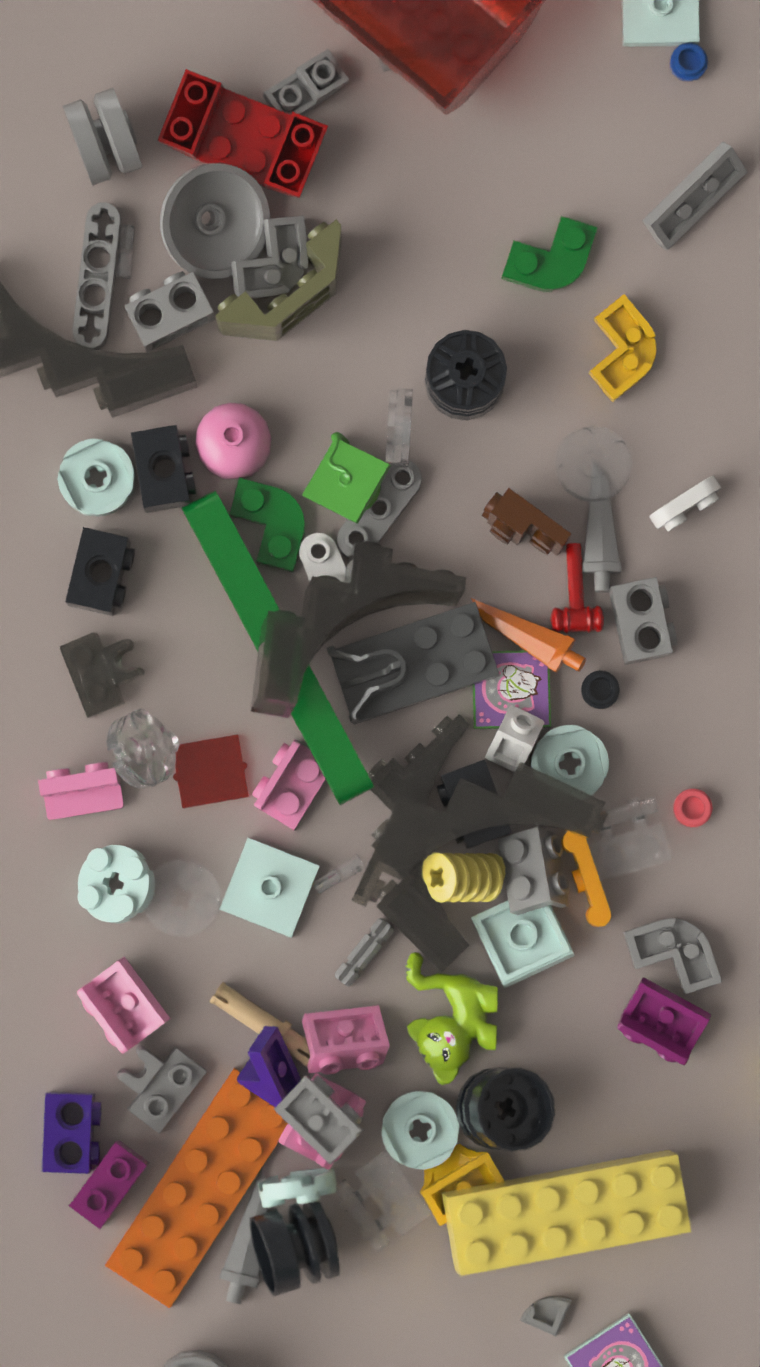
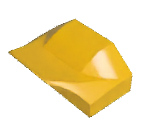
(460, 1171)

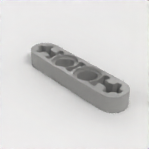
(100, 277)

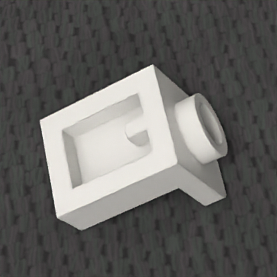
(514, 738)

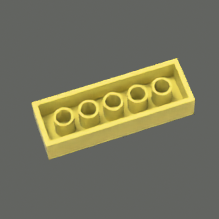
(566, 1212)

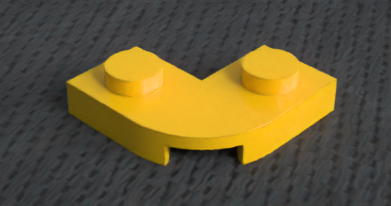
(634, 350)

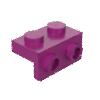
(663, 1021)

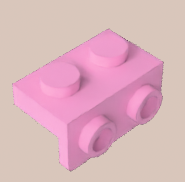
(81, 793)
(122, 1005)

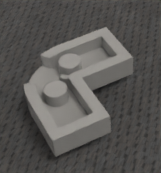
(285, 260)
(678, 941)

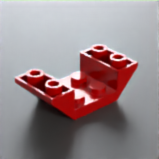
(241, 132)

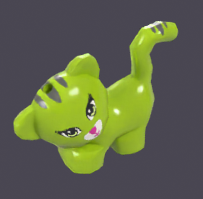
(446, 1039)

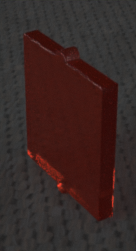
(210, 771)

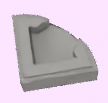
(547, 1313)

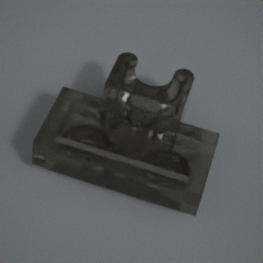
(98, 672)

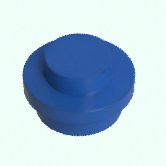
(688, 62)

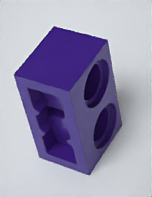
(59, 1131)

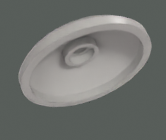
(235, 223)

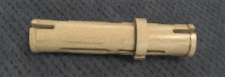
(257, 1018)

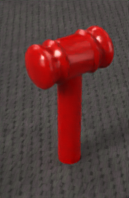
(576, 617)

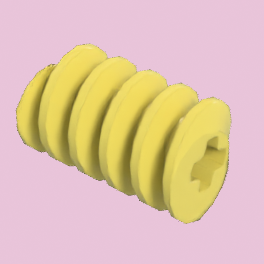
(464, 876)

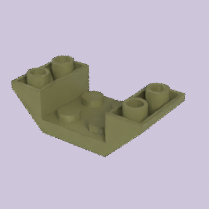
(245, 319)

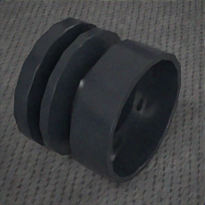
(478, 393)
(525, 1105)
(302, 1244)

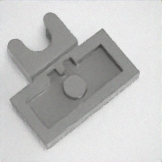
(161, 1085)

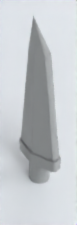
(601, 545)
(241, 1264)

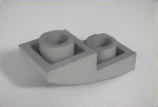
(308, 86)

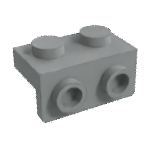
(533, 870)
(320, 1118)

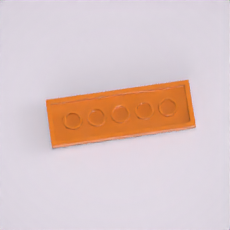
(198, 1192)

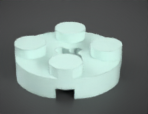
(104, 457)
(581, 745)
(94, 883)
(426, 1108)
(302, 1184)

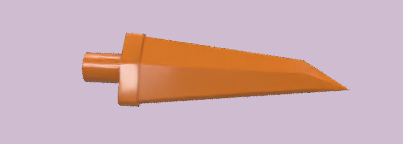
(540, 642)

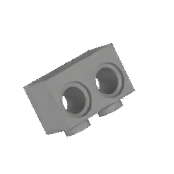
(174, 320)
(631, 622)

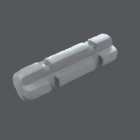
(364, 952)

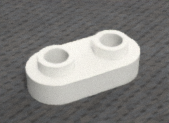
(700, 495)
(330, 564)

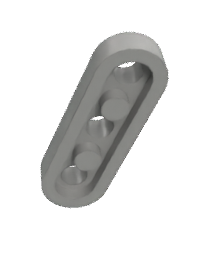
(396, 499)

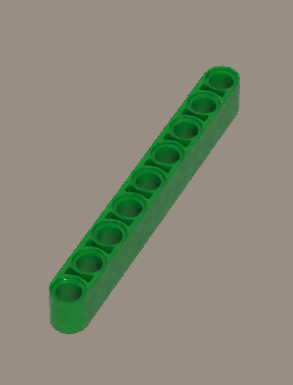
(252, 602)

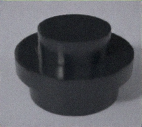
(600, 689)

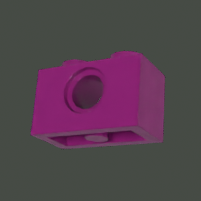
(109, 1184)

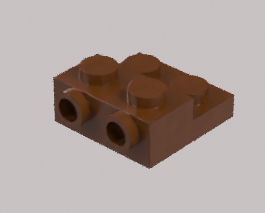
(515, 517)

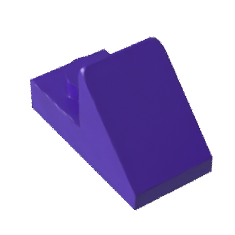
(270, 1069)

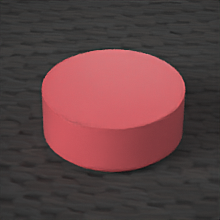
(692, 808)

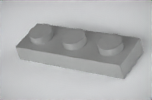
(695, 196)

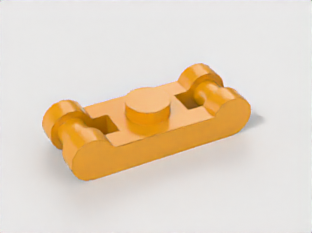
(587, 879)

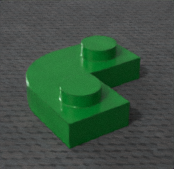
(552, 269)
(279, 514)

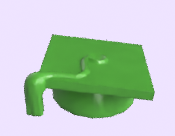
(346, 479)

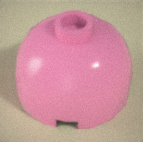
(233, 441)

